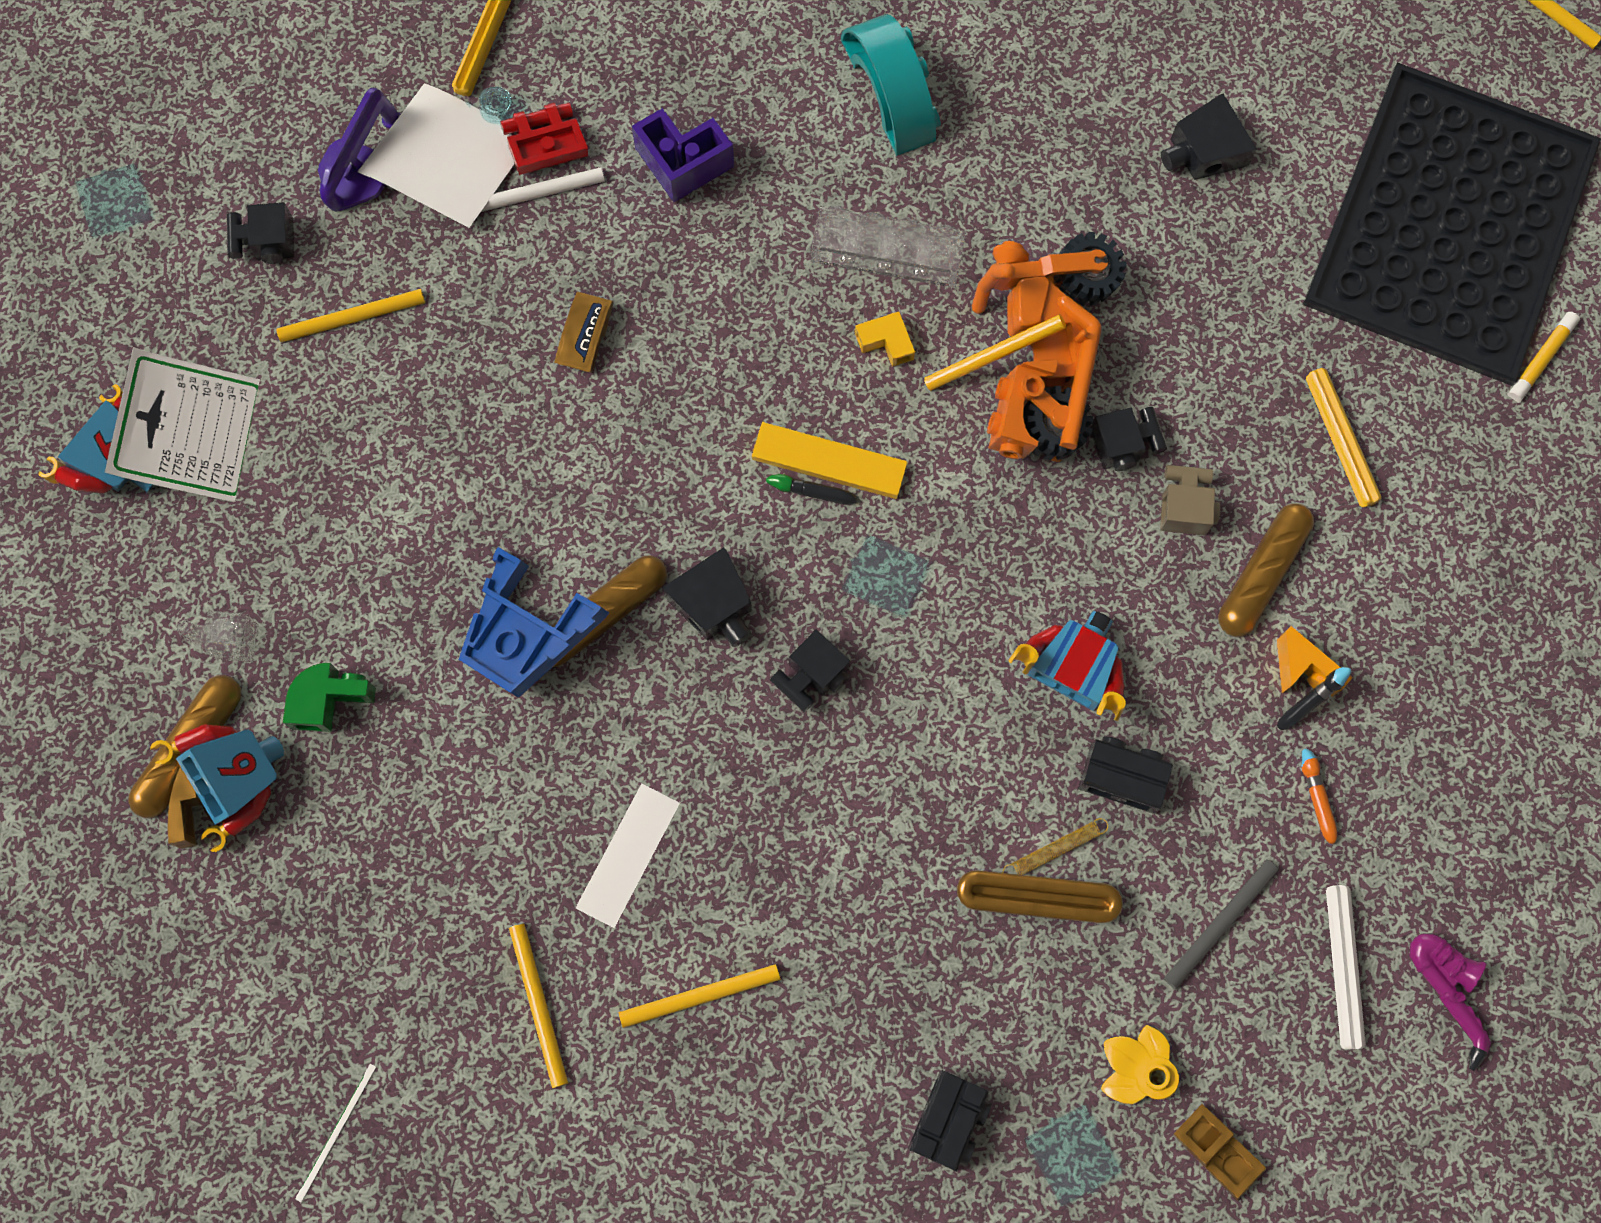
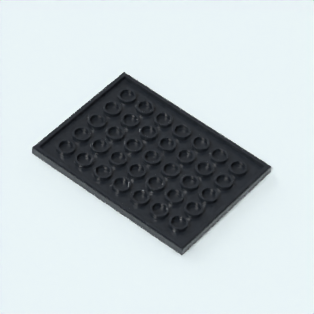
(1453, 223)

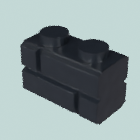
(1126, 774)
(949, 1121)

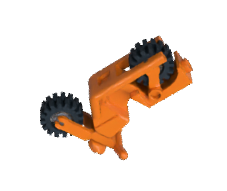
(1026, 412)

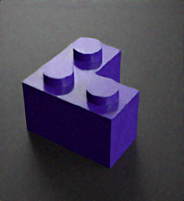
(680, 160)

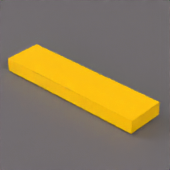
(829, 460)

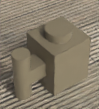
(1185, 505)

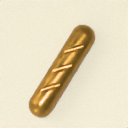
(1265, 570)
(622, 596)
(210, 706)
(1039, 896)

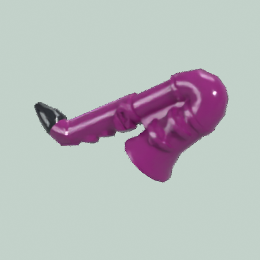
(1443, 969)

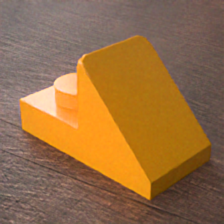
(1300, 656)

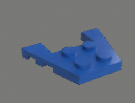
(512, 643)

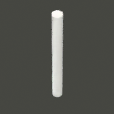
(544, 188)

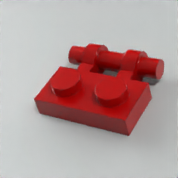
(545, 145)

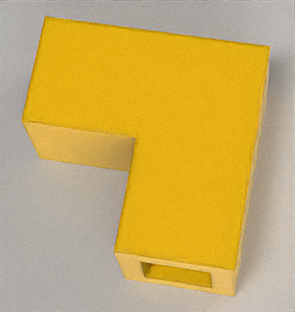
(888, 333)

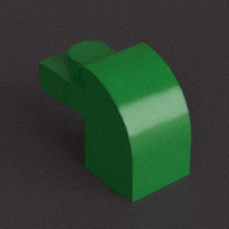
(314, 693)

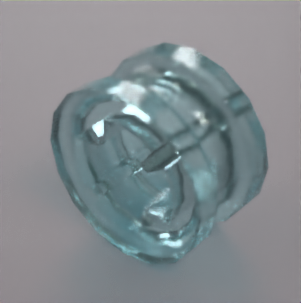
(486, 100)

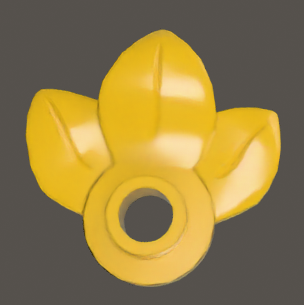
(1135, 1063)

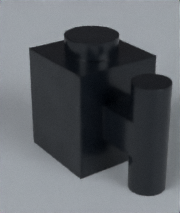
(267, 233)
(1122, 440)
(817, 665)

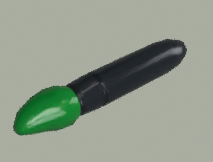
(786, 484)

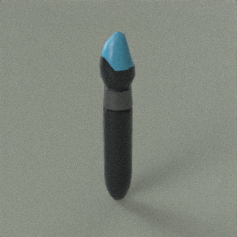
(1333, 682)

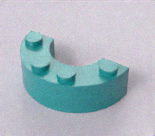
(897, 78)

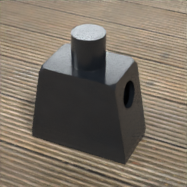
(1209, 141)
(712, 598)

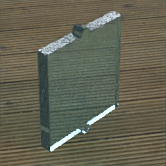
(113, 200)
(885, 575)
(1072, 1155)

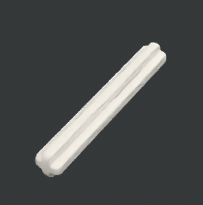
(1345, 967)

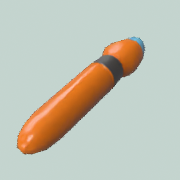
(1319, 797)

